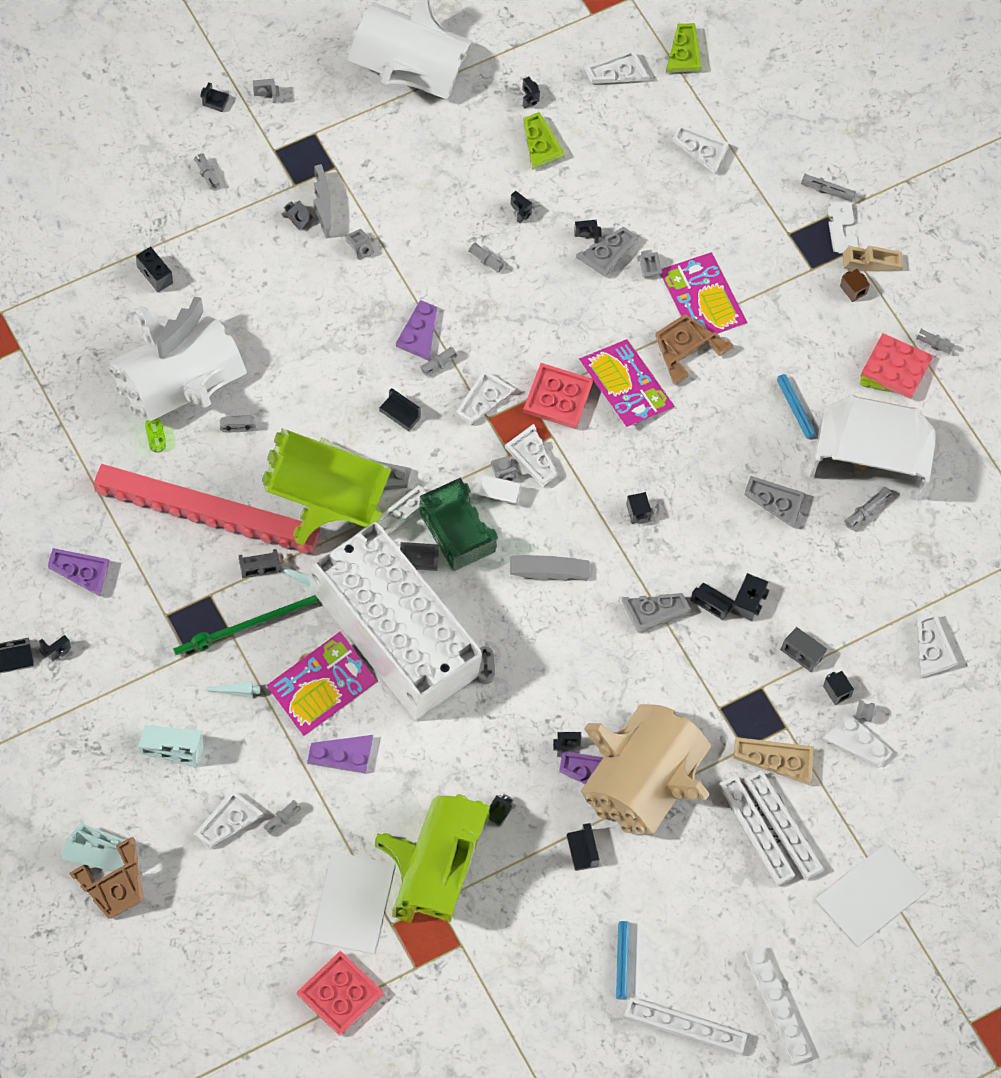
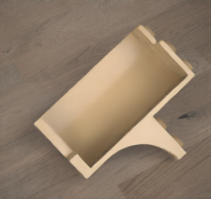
(645, 768)

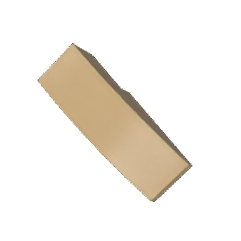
(872, 259)

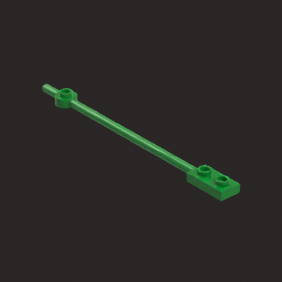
(203, 640)

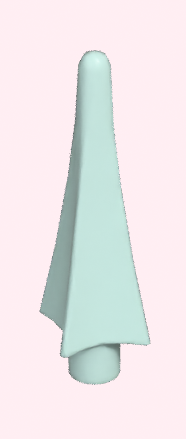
(301, 578)
(242, 689)

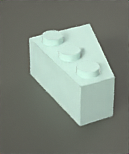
(172, 744)
(93, 848)

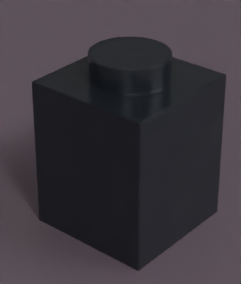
(639, 508)
(838, 687)

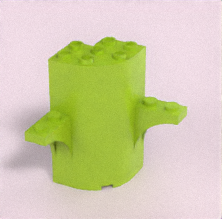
(326, 480)
(440, 860)

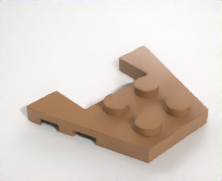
(682, 339)
(118, 889)

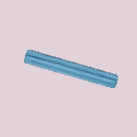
(796, 406)
(622, 960)

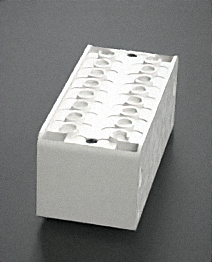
(395, 620)

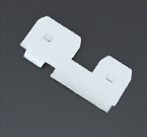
(842, 215)

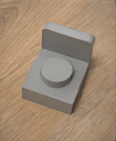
(266, 87)
(360, 243)
(649, 263)
(504, 469)

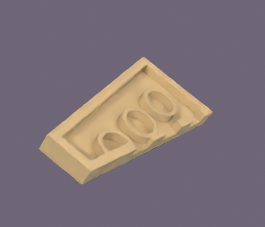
(780, 758)

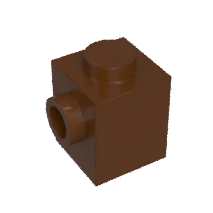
(854, 284)

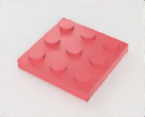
(897, 365)
(558, 395)
(340, 993)

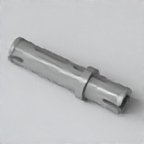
(809, 181)
(862, 513)

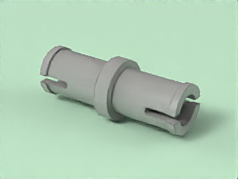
(206, 171)
(486, 257)
(935, 341)
(438, 361)
(282, 817)

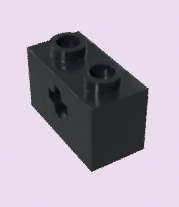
(154, 269)
(751, 587)

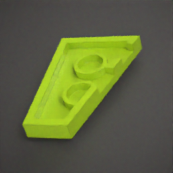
(685, 50)
(540, 141)

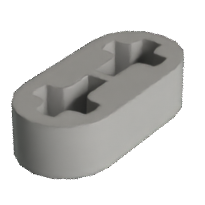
(237, 423)
(489, 665)

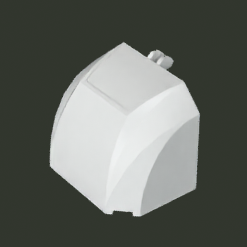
(877, 437)

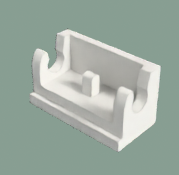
(500, 489)

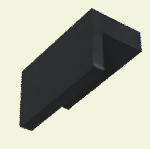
(401, 410)
(712, 600)
(15, 654)
(583, 848)

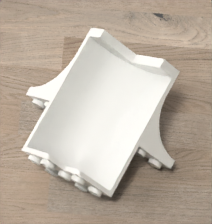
(408, 48)
(185, 375)

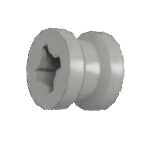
(865, 711)

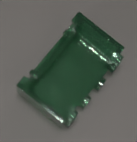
(456, 524)

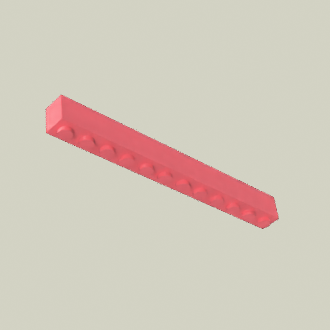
(201, 507)

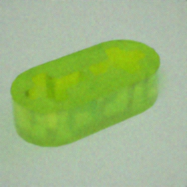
(158, 434)

